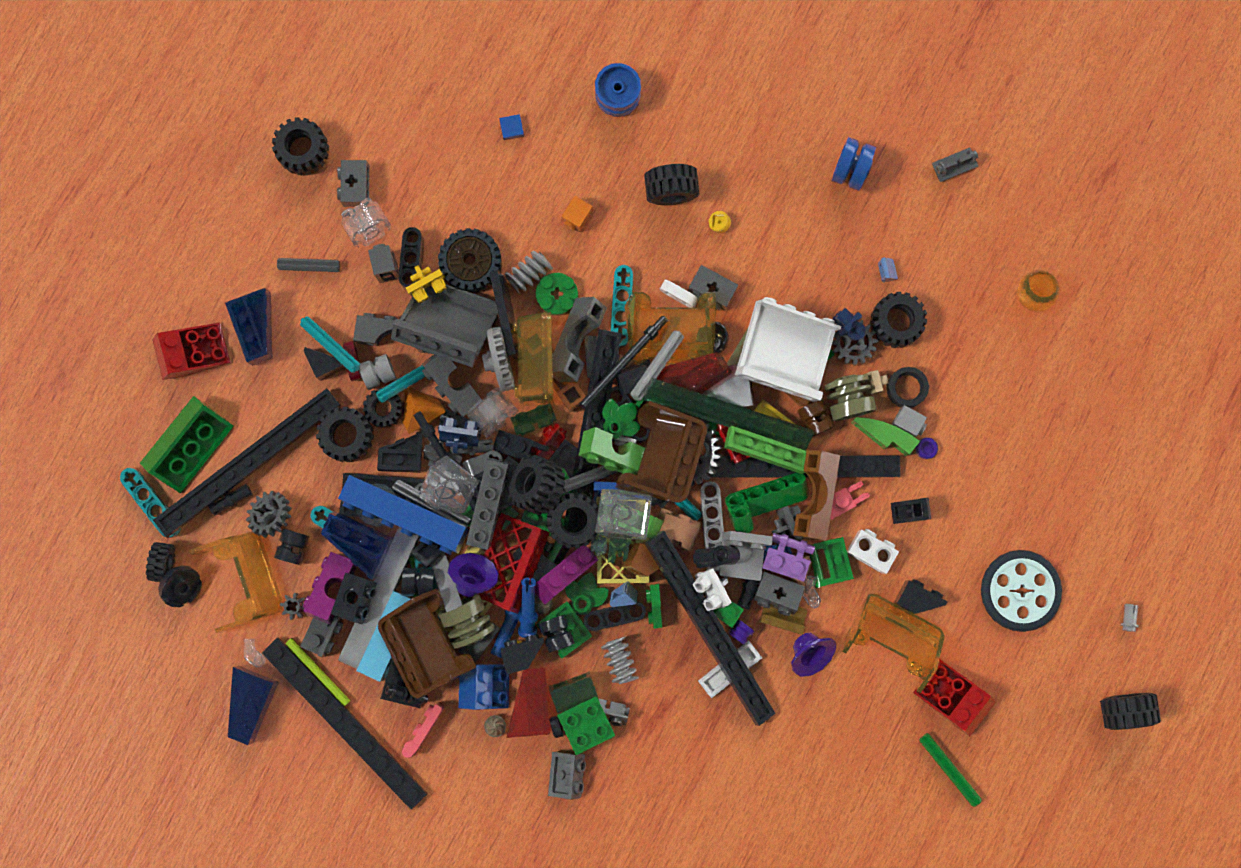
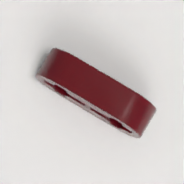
(351, 348)

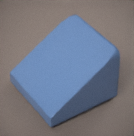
(887, 270)
(624, 595)

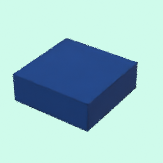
(511, 127)

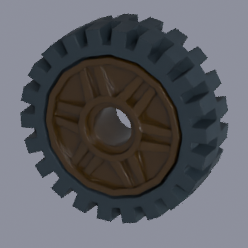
(466, 244)

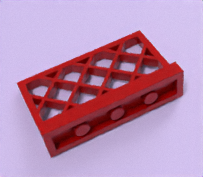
(526, 565)

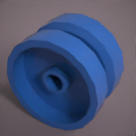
(617, 77)
(855, 164)

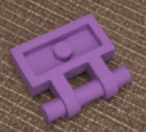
(786, 563)

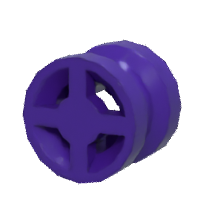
(741, 632)

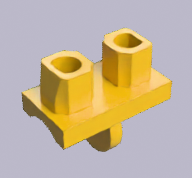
(435, 279)

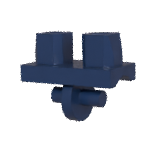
(850, 325)
(458, 437)

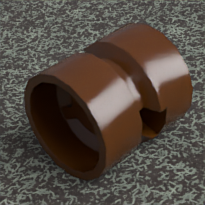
(816, 410)

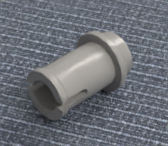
(1130, 618)

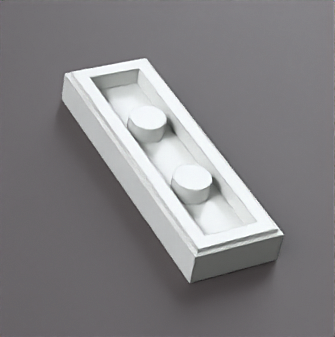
(715, 679)

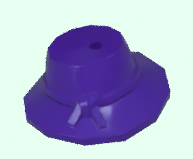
(472, 574)
(811, 654)

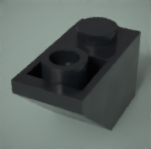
(917, 599)
(520, 655)

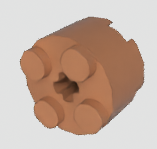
(679, 528)

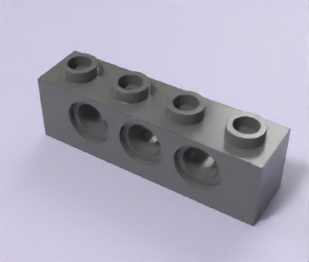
(488, 503)

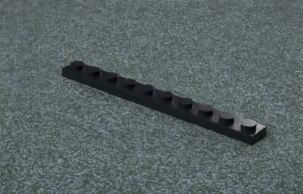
(604, 360)
(245, 463)
(848, 468)
(710, 628)
(344, 723)

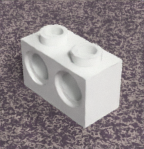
(870, 556)

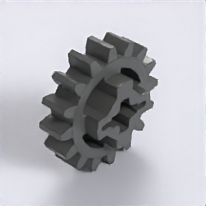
(859, 347)
(268, 514)

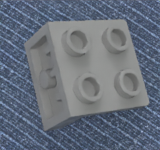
(751, 555)

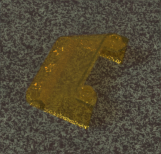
(694, 323)

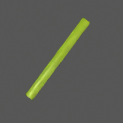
(315, 669)

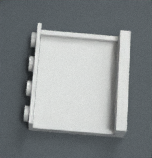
(786, 349)

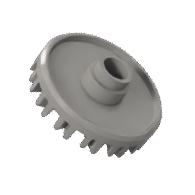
(497, 359)

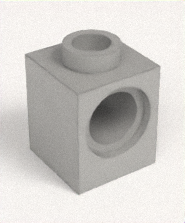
(910, 421)

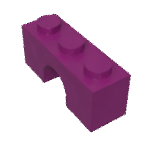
(564, 573)
(319, 604)

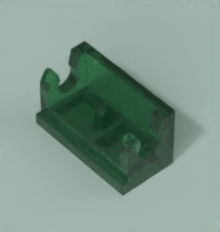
(619, 546)
(572, 692)

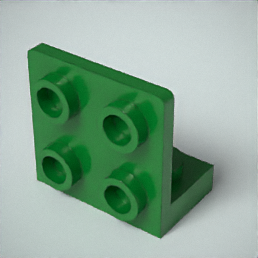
(586, 725)

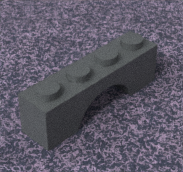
(583, 318)
(372, 330)

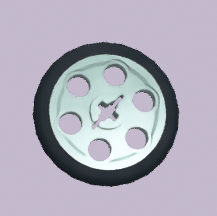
(1034, 565)

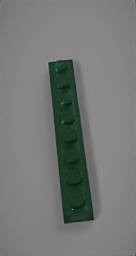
(727, 414)

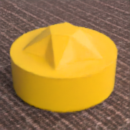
(719, 222)

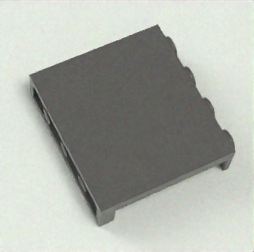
(447, 324)

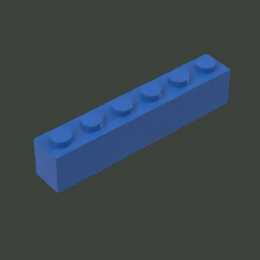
(404, 514)

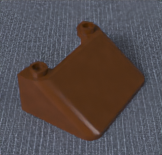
(669, 454)
(422, 646)

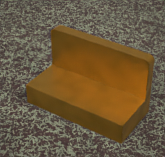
(791, 623)

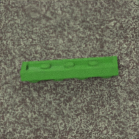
(765, 449)

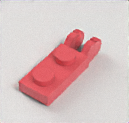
(843, 501)
(422, 730)

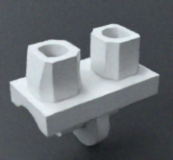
(713, 589)

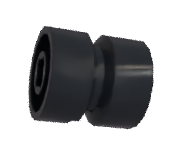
(290, 538)
(416, 582)
(556, 633)

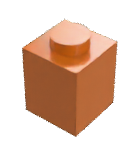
(576, 214)

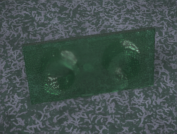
(524, 421)

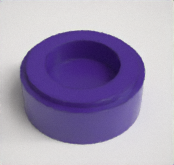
(926, 448)

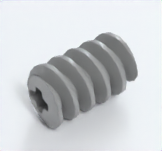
(528, 271)
(619, 661)

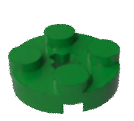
(549, 284)

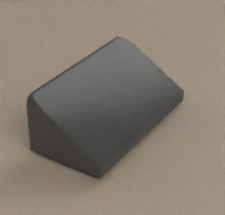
(477, 649)

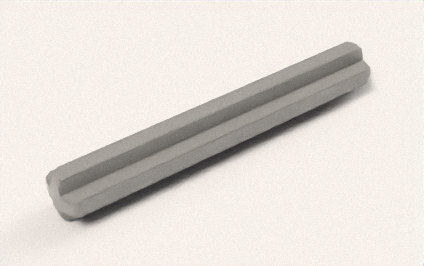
(657, 364)

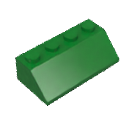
(186, 444)

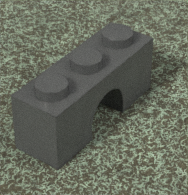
(461, 398)

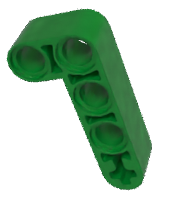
(764, 498)

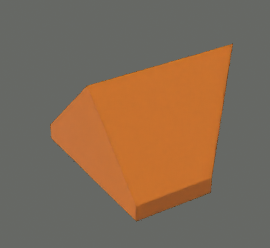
(417, 401)

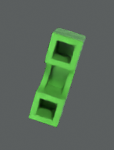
(598, 448)

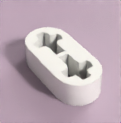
(679, 294)

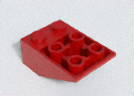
(190, 350)
(956, 698)

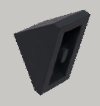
(322, 364)
(911, 511)

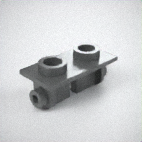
(955, 164)
(616, 712)

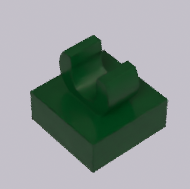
(556, 552)

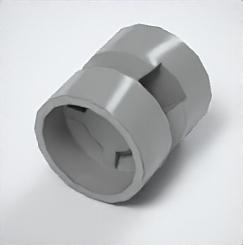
(377, 372)

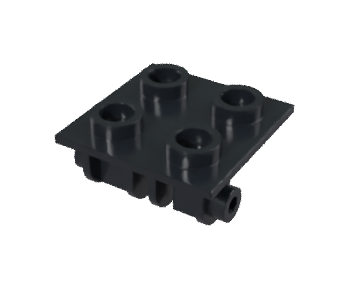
(396, 690)

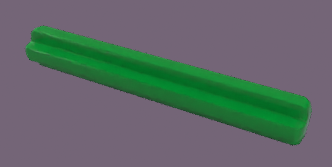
(950, 770)

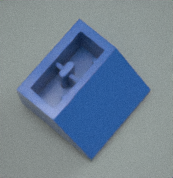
(484, 688)

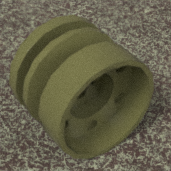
(850, 397)
(467, 622)

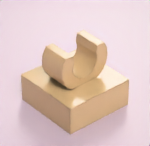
(876, 382)

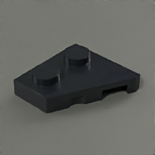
(402, 456)

